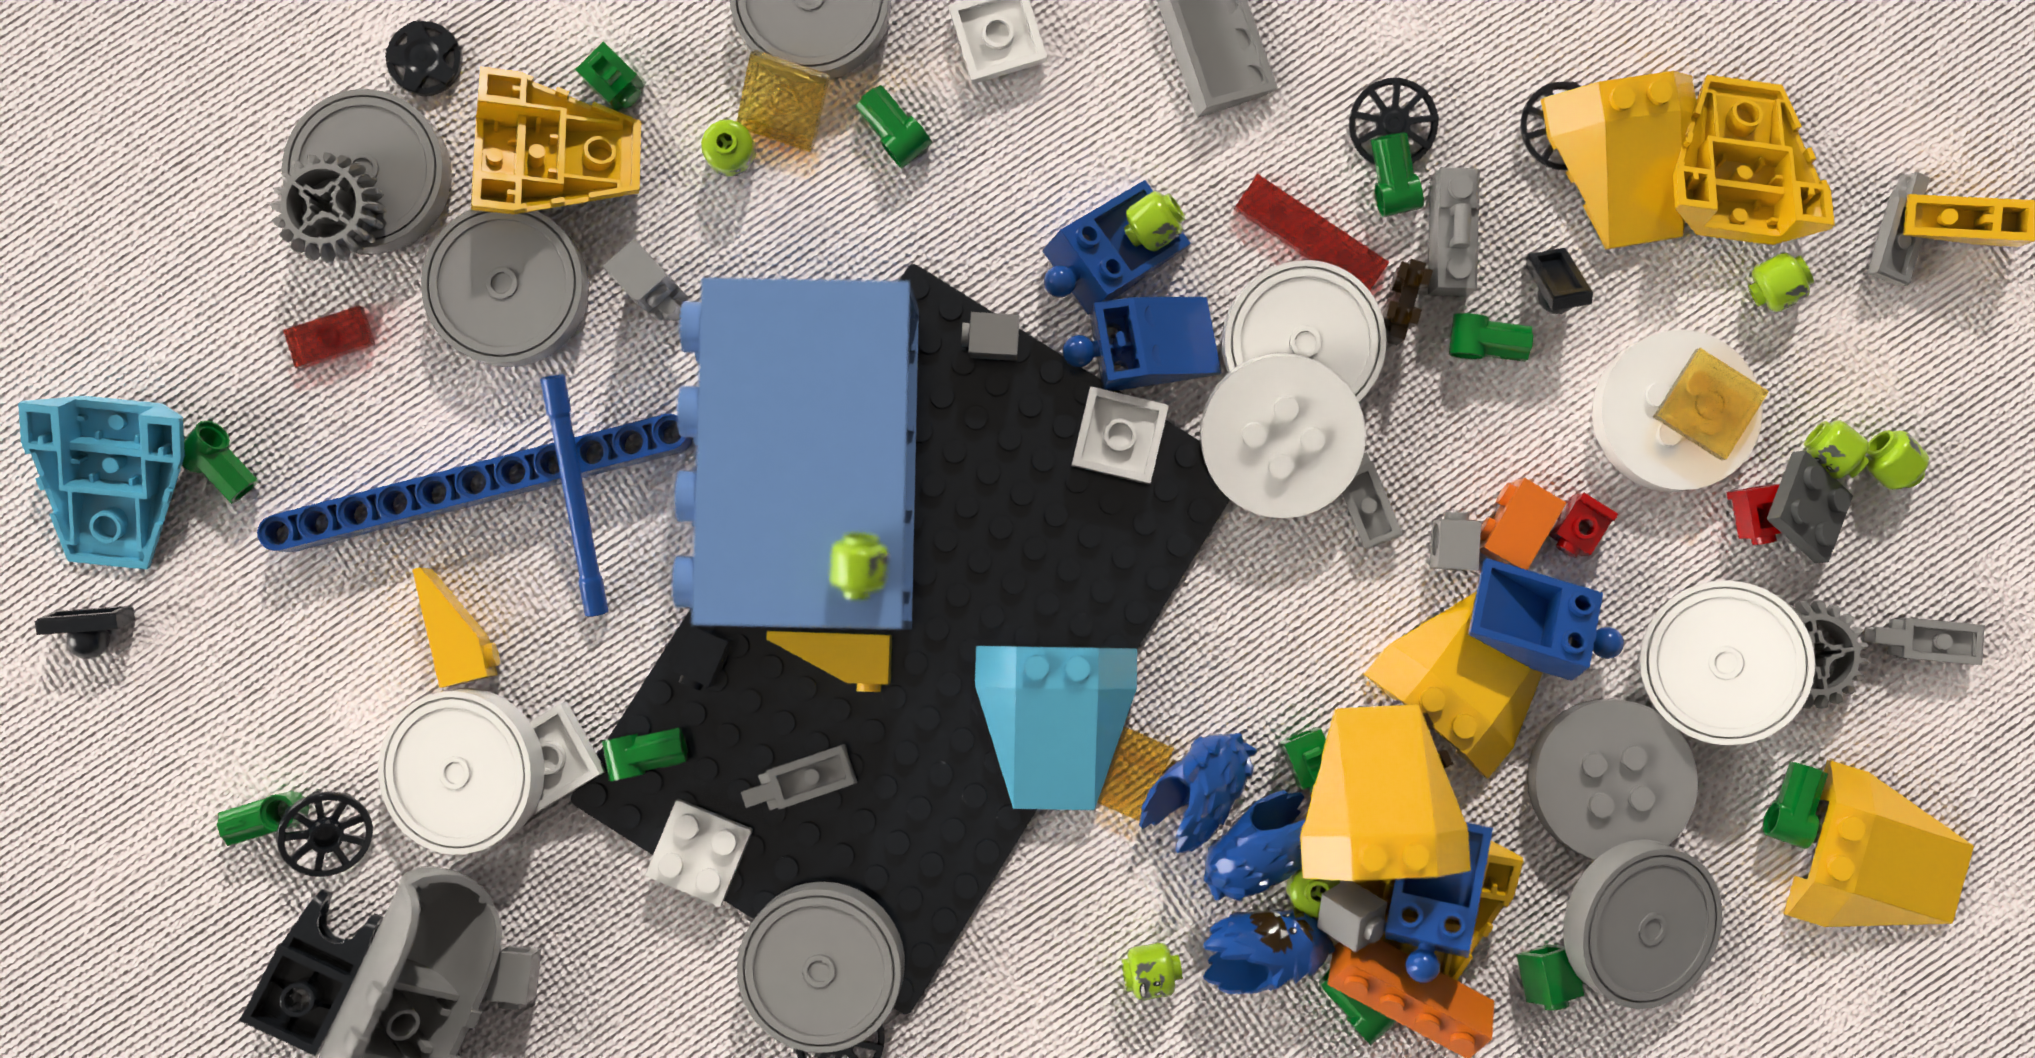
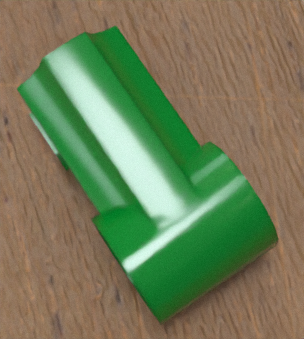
(899, 134)
(1397, 185)
(1479, 338)
(209, 454)
(635, 754)
(1793, 814)
(256, 818)
(1364, 1019)

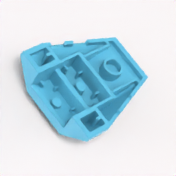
(105, 473)
(1055, 719)

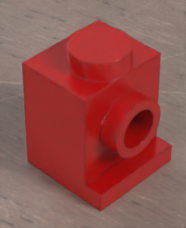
(1751, 512)
(1566, 529)

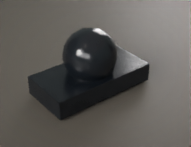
(1558, 281)
(86, 628)

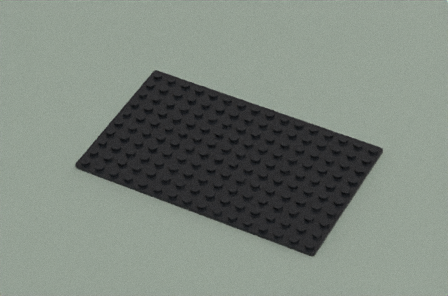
(1003, 556)

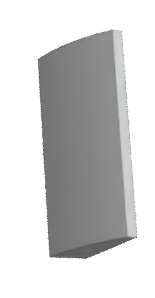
(1217, 52)

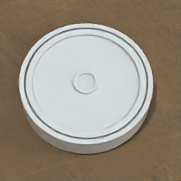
(1309, 313)
(1632, 393)
(1282, 435)
(1727, 662)
(461, 770)

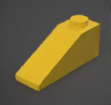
(1971, 220)
(456, 640)
(849, 657)

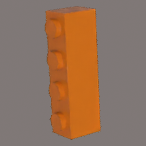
(1436, 1009)

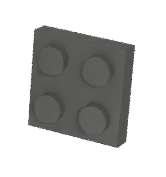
(1810, 507)

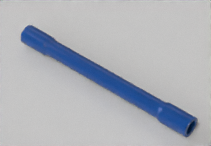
(558, 410)

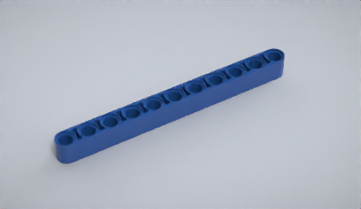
(457, 481)

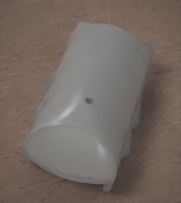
(421, 971)

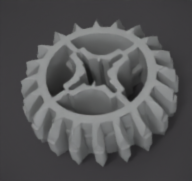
(339, 194)
(1845, 650)

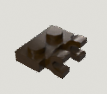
(1400, 312)

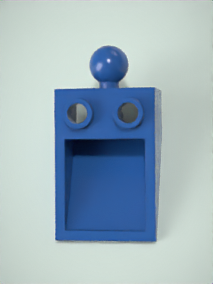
(1098, 258)
(1155, 341)
(1535, 617)
(1435, 902)

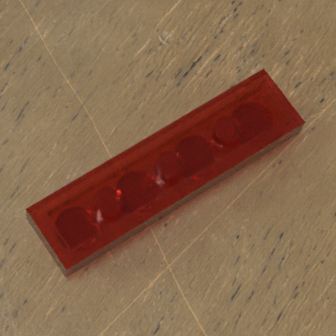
(1308, 231)

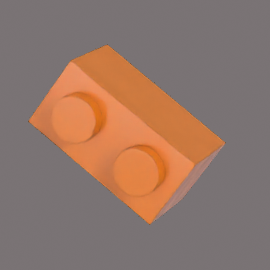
(1520, 523)

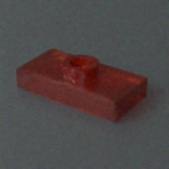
(329, 337)

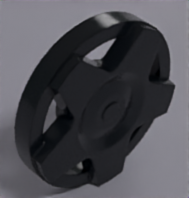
(423, 58)

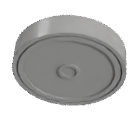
(814, 33)
(393, 145)
(504, 286)
(1611, 777)
(1642, 923)
(821, 967)

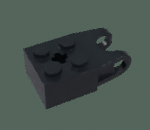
(310, 961)

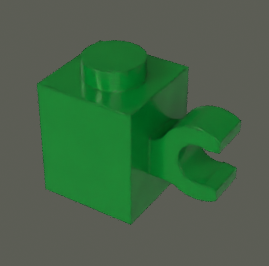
(610, 78)
(1304, 756)
(1549, 977)

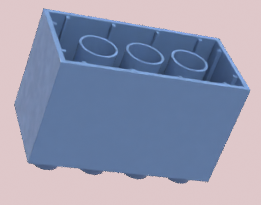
(797, 442)

